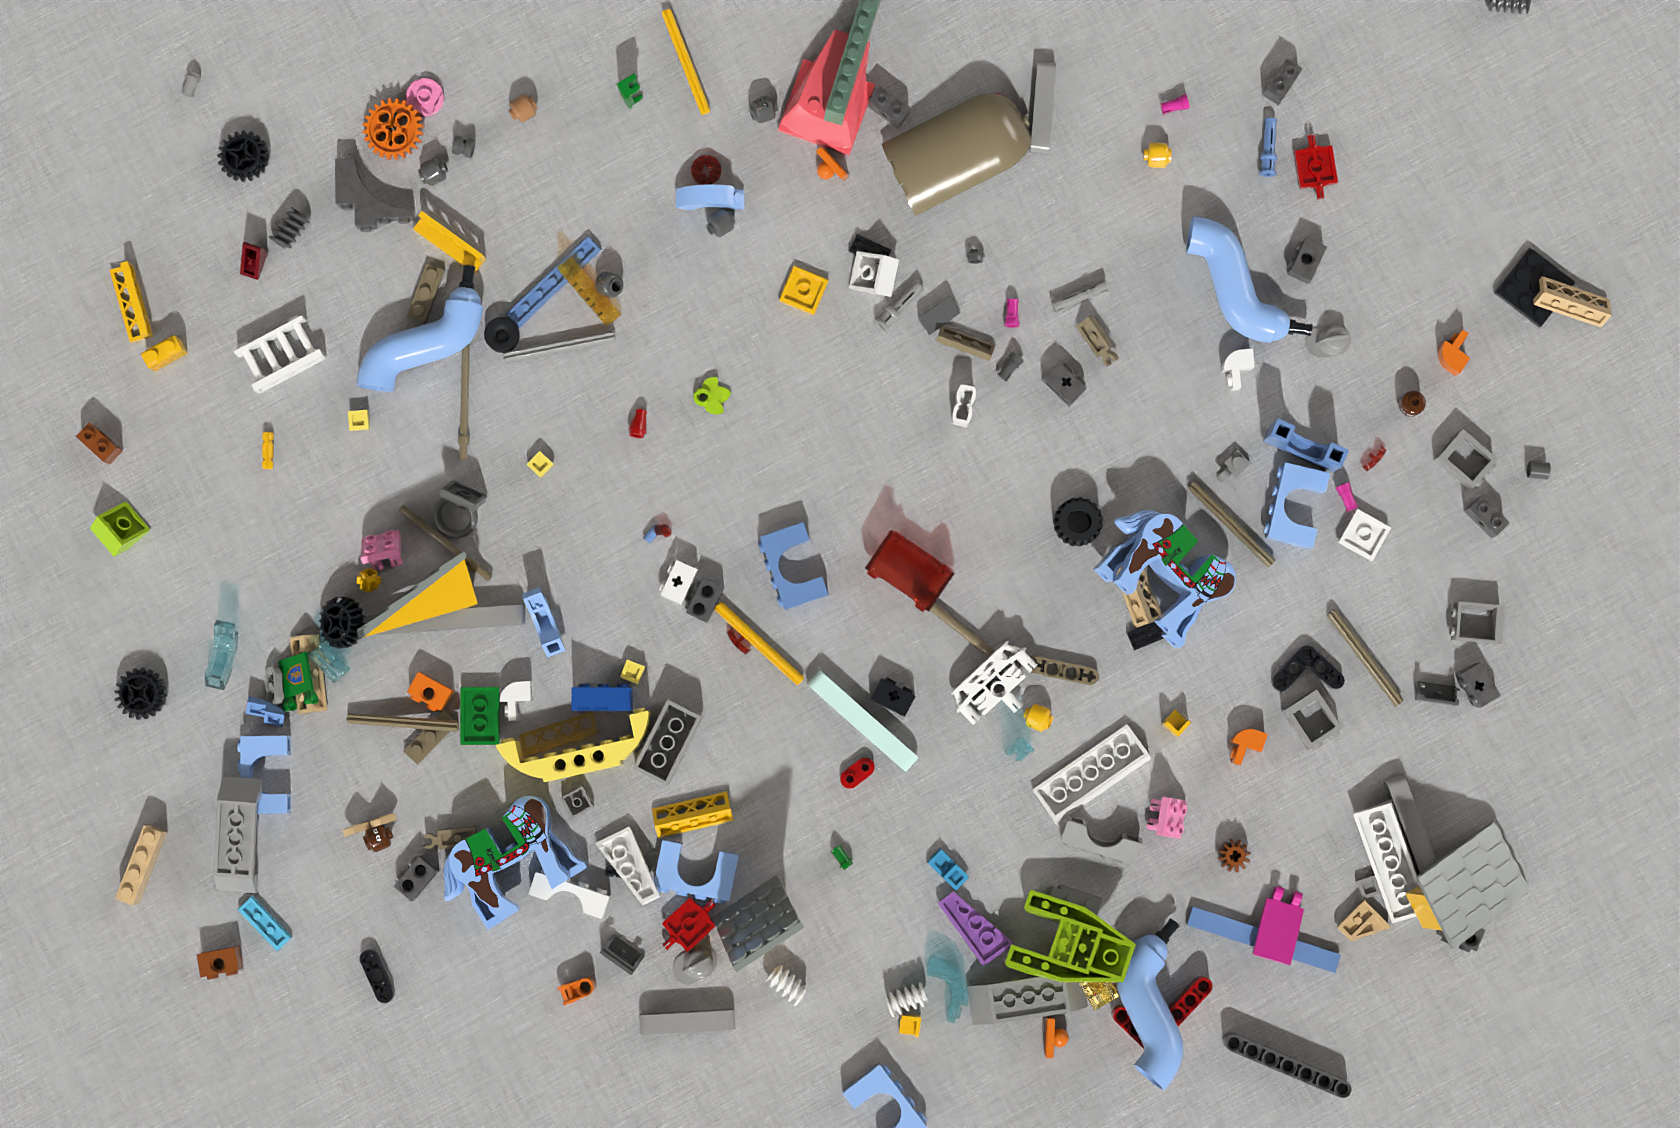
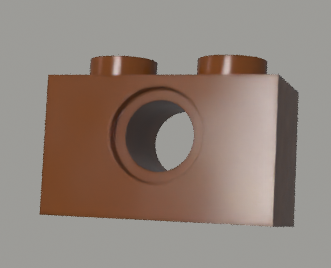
(99, 443)
(230, 956)

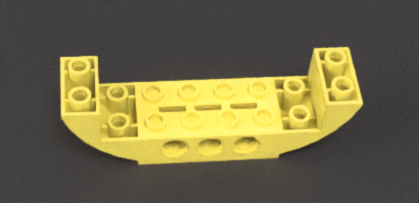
(548, 768)

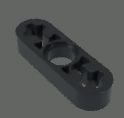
(366, 965)

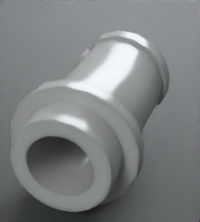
(190, 84)

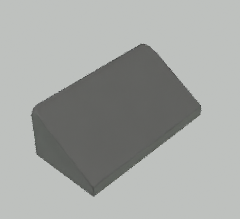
(939, 315)

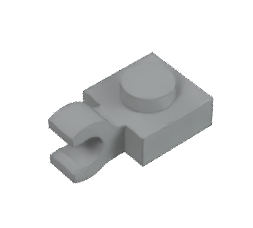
(1234, 465)

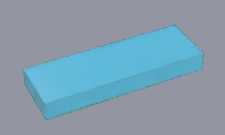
(264, 923)

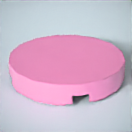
(425, 96)

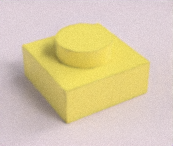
(358, 420)
(540, 464)
(632, 672)

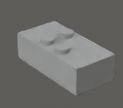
(668, 742)

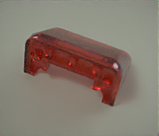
(910, 570)

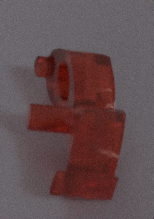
(1376, 459)
(736, 642)

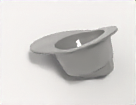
(1328, 341)
(694, 964)

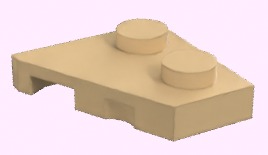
(1362, 922)

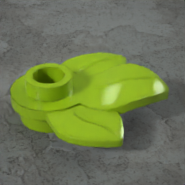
(714, 396)

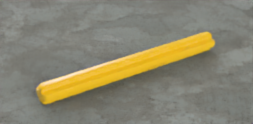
(685, 62)
(759, 643)

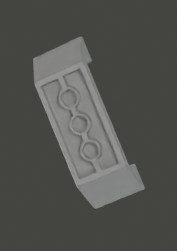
(236, 834)
(1023, 999)

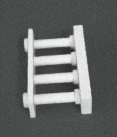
(279, 373)

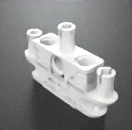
(985, 673)

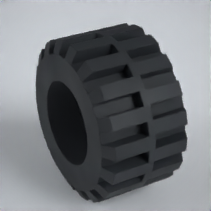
(1091, 512)

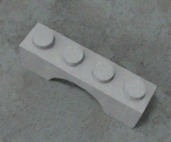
(1123, 848)

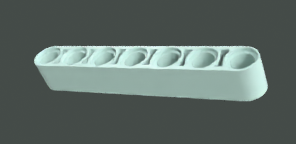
(862, 720)

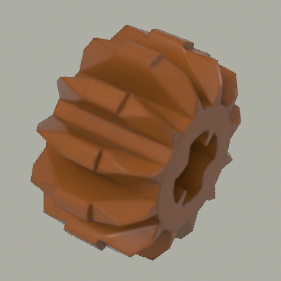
(1229, 851)

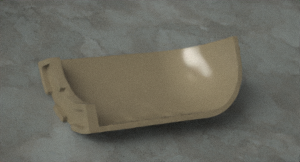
(958, 149)

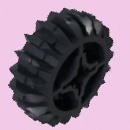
(240, 171)
(335, 622)
(146, 687)

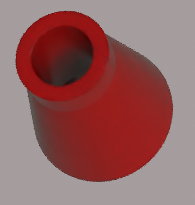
(638, 425)

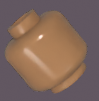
(522, 108)

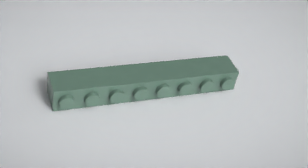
(851, 61)

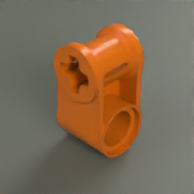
(573, 990)

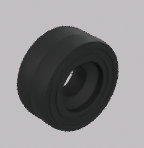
(492, 329)

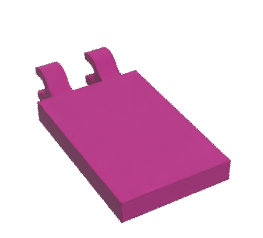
(1279, 928)

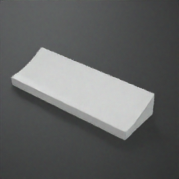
(1091, 774)
(1388, 857)

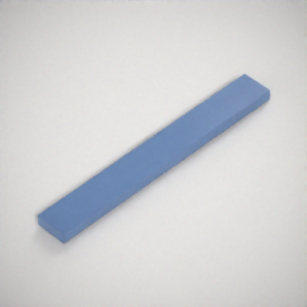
(1247, 934)

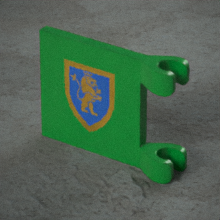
(297, 680)

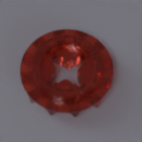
(710, 162)

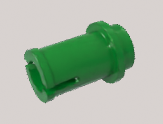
(842, 857)

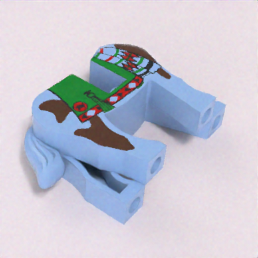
(1162, 544)
(481, 855)

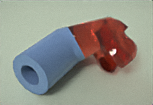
(660, 529)

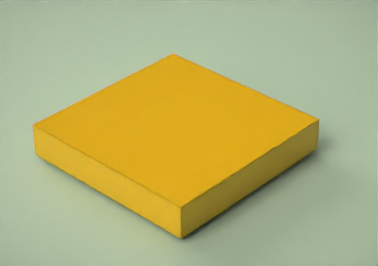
(803, 290)

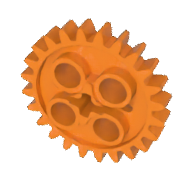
(376, 127)

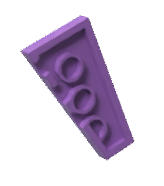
(977, 932)

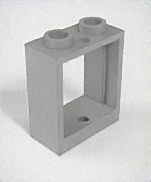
(1442, 459)
(1497, 622)
(1299, 704)

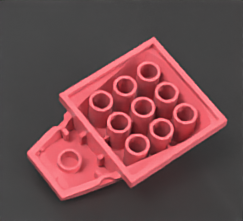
(811, 94)

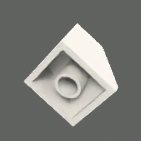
(871, 277)

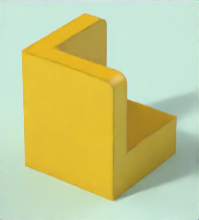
(1176, 723)
(910, 1024)

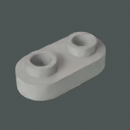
(274, 685)

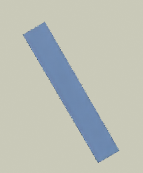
(550, 284)

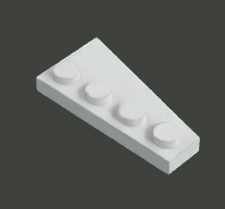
(627, 859)

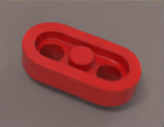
(857, 773)

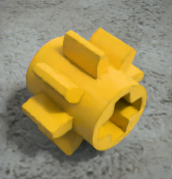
(368, 580)

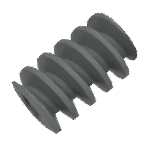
(1513, 4)
(289, 229)

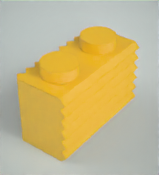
(164, 353)

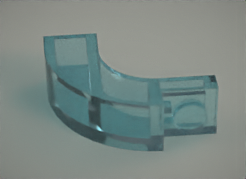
(223, 655)
(946, 971)

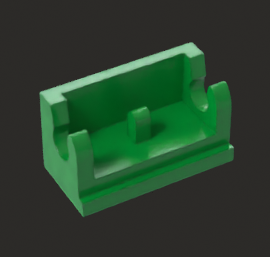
(627, 88)

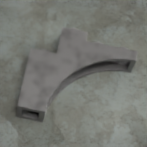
(369, 210)

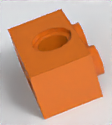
(441, 692)

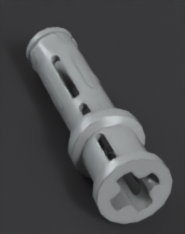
(891, 311)

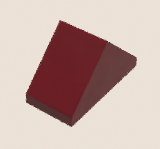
(252, 260)

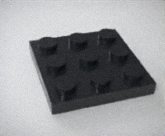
(1523, 285)

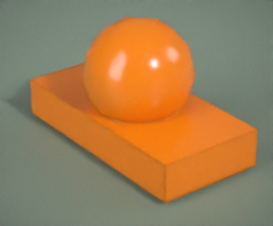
(829, 166)
(1053, 1037)

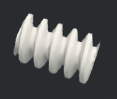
(787, 984)
(906, 999)

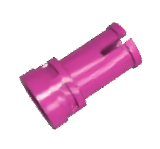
(1175, 104)
(1012, 314)
(1348, 499)

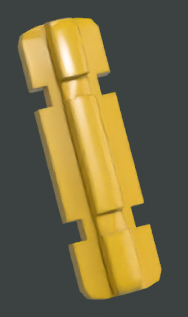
(267, 450)

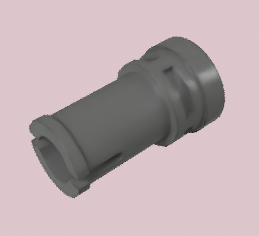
(1012, 363)

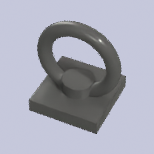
(463, 498)

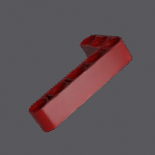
(1178, 1003)

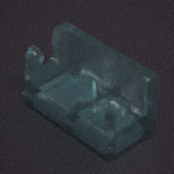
(328, 662)
(1022, 748)

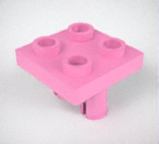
(380, 547)
(1170, 817)

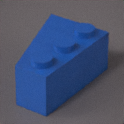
(601, 698)

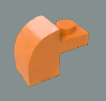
(1449, 354)
(1246, 739)

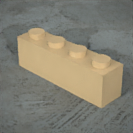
(141, 865)

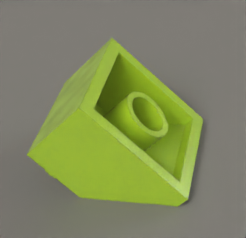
(119, 528)

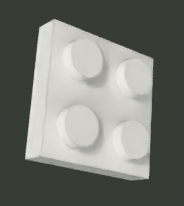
(1364, 535)

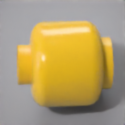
(1157, 155)
(1038, 717)

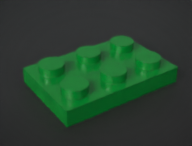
(479, 715)

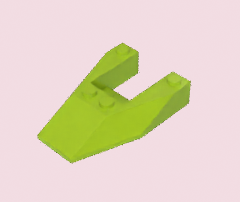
(1082, 949)

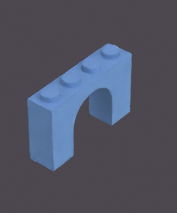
(1282, 436)
(790, 593)

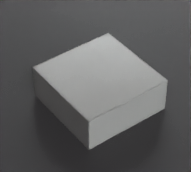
(1368, 887)

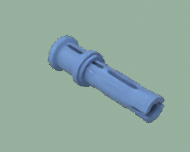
(1268, 156)

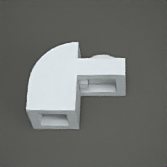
(1237, 361)
(512, 694)

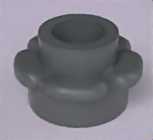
(975, 256)

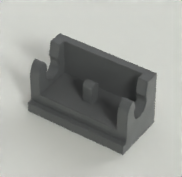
(1437, 693)
(622, 954)

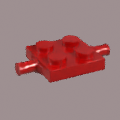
(1315, 167)
(688, 924)

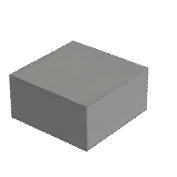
(577, 802)

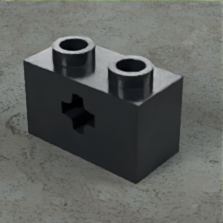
(899, 706)

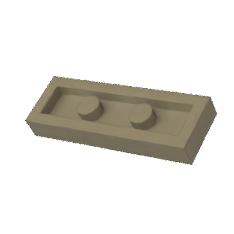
(425, 293)
(965, 343)
(427, 740)

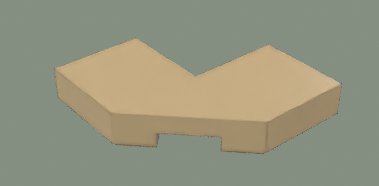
(369, 824)

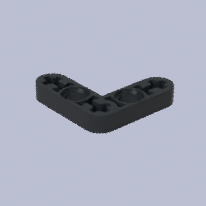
(1303, 664)

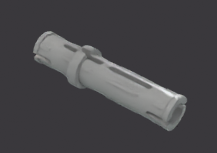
(1080, 295)

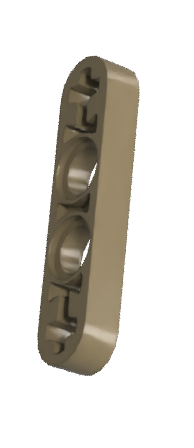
(1061, 672)

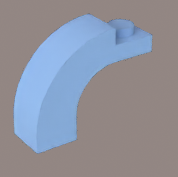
(709, 196)
(544, 622)

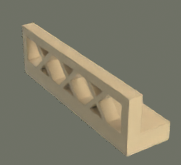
(1573, 305)
(1140, 606)
(307, 644)

